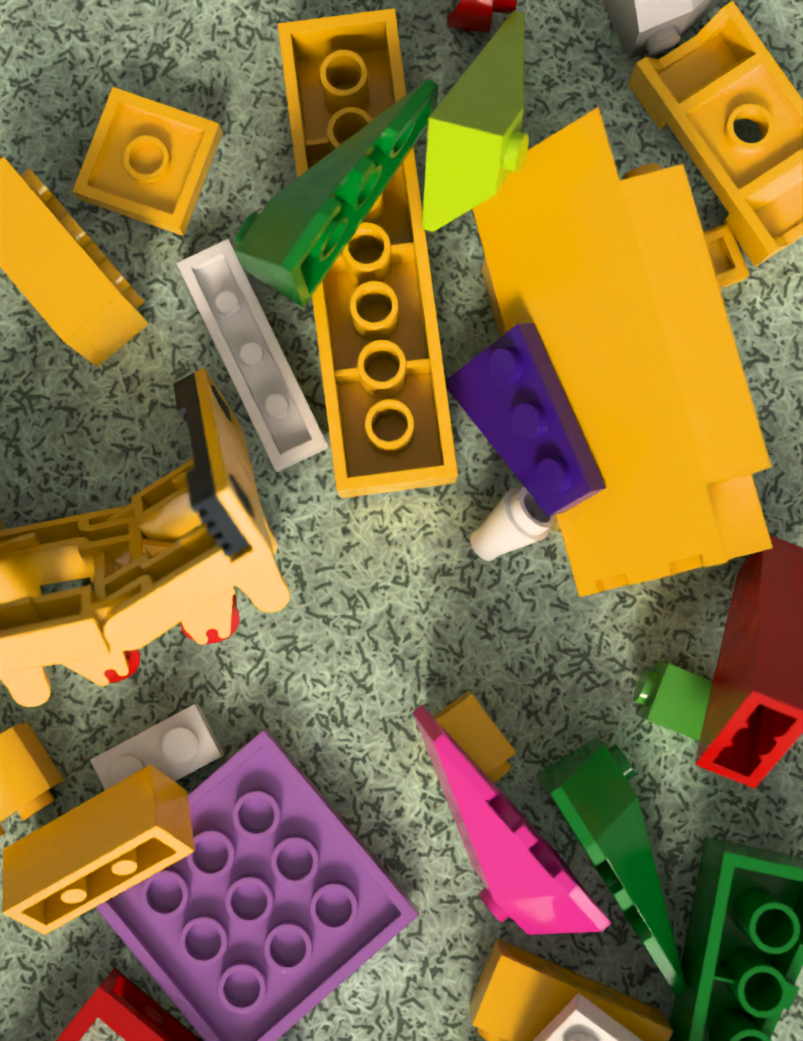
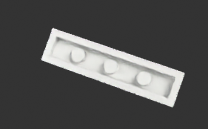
(252, 355)

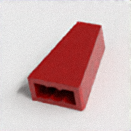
(759, 670)

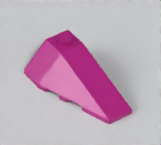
(513, 860)

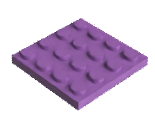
(266, 905)

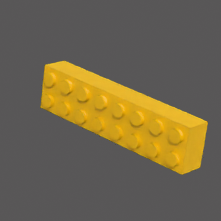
(378, 298)

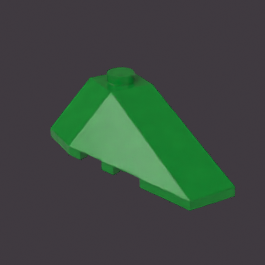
(320, 211)
(608, 823)

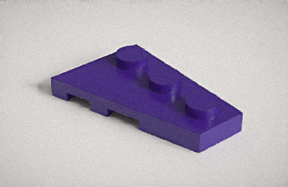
(528, 420)

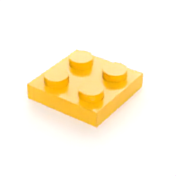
(148, 161)

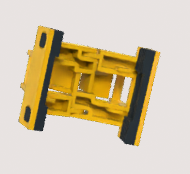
(136, 567)

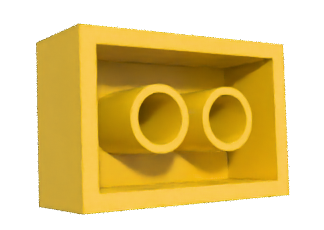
(63, 269)

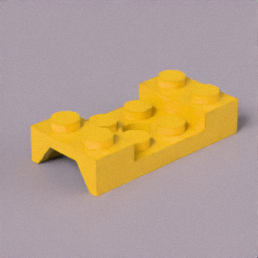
(700, 94)

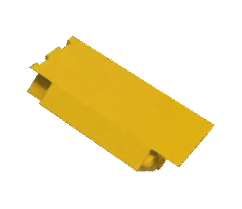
(641, 352)

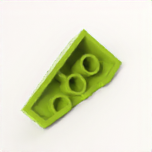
(477, 130)

